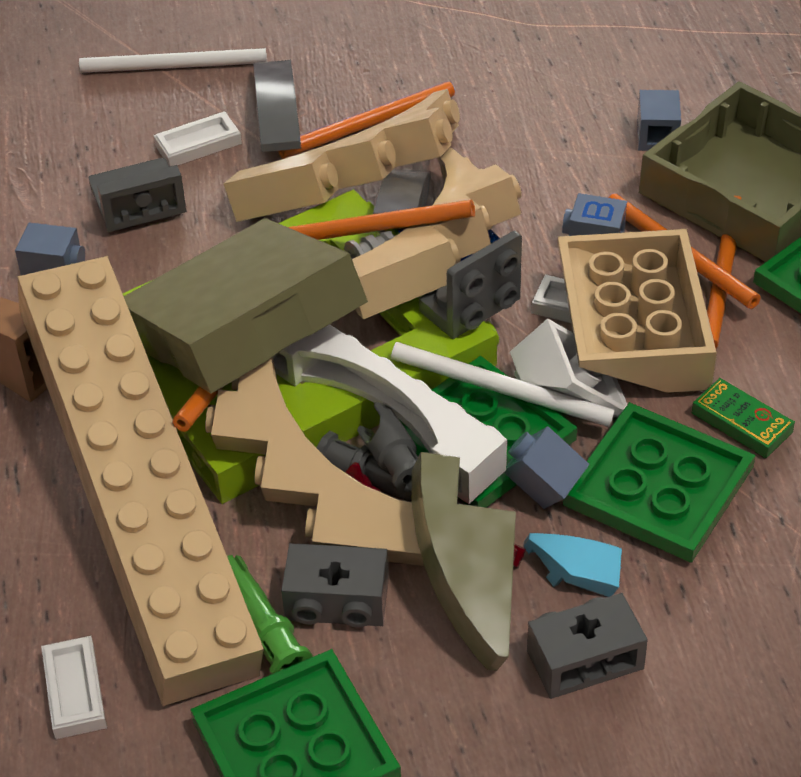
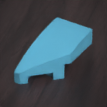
(578, 561)

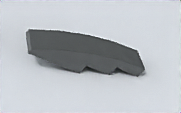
(276, 106)
(403, 191)

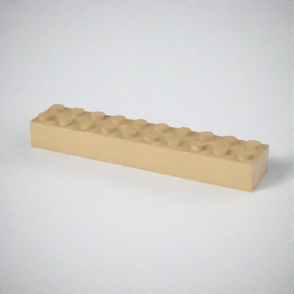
(139, 482)

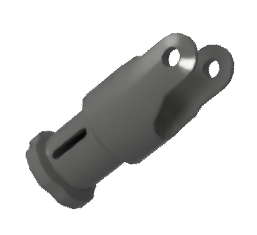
(392, 449)

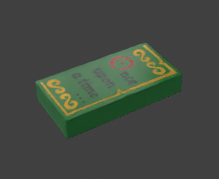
(743, 417)

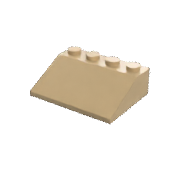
(639, 308)

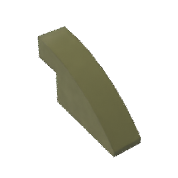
(466, 557)

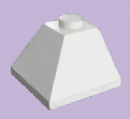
(551, 361)

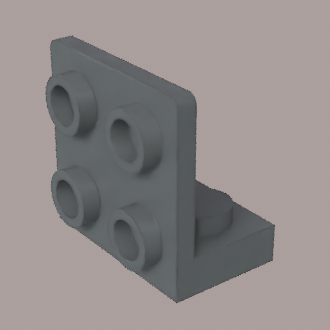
(138, 193)
(477, 287)

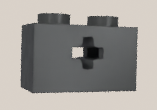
(335, 584)
(586, 645)

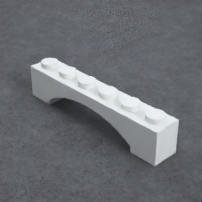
(441, 425)

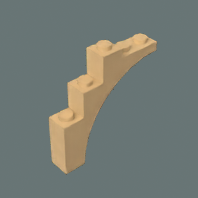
(362, 158)
(422, 254)
(298, 473)

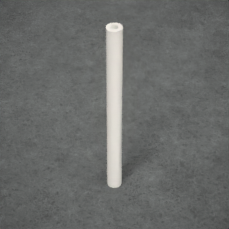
(172, 60)
(502, 384)

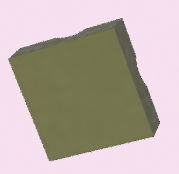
(734, 148)
(243, 302)

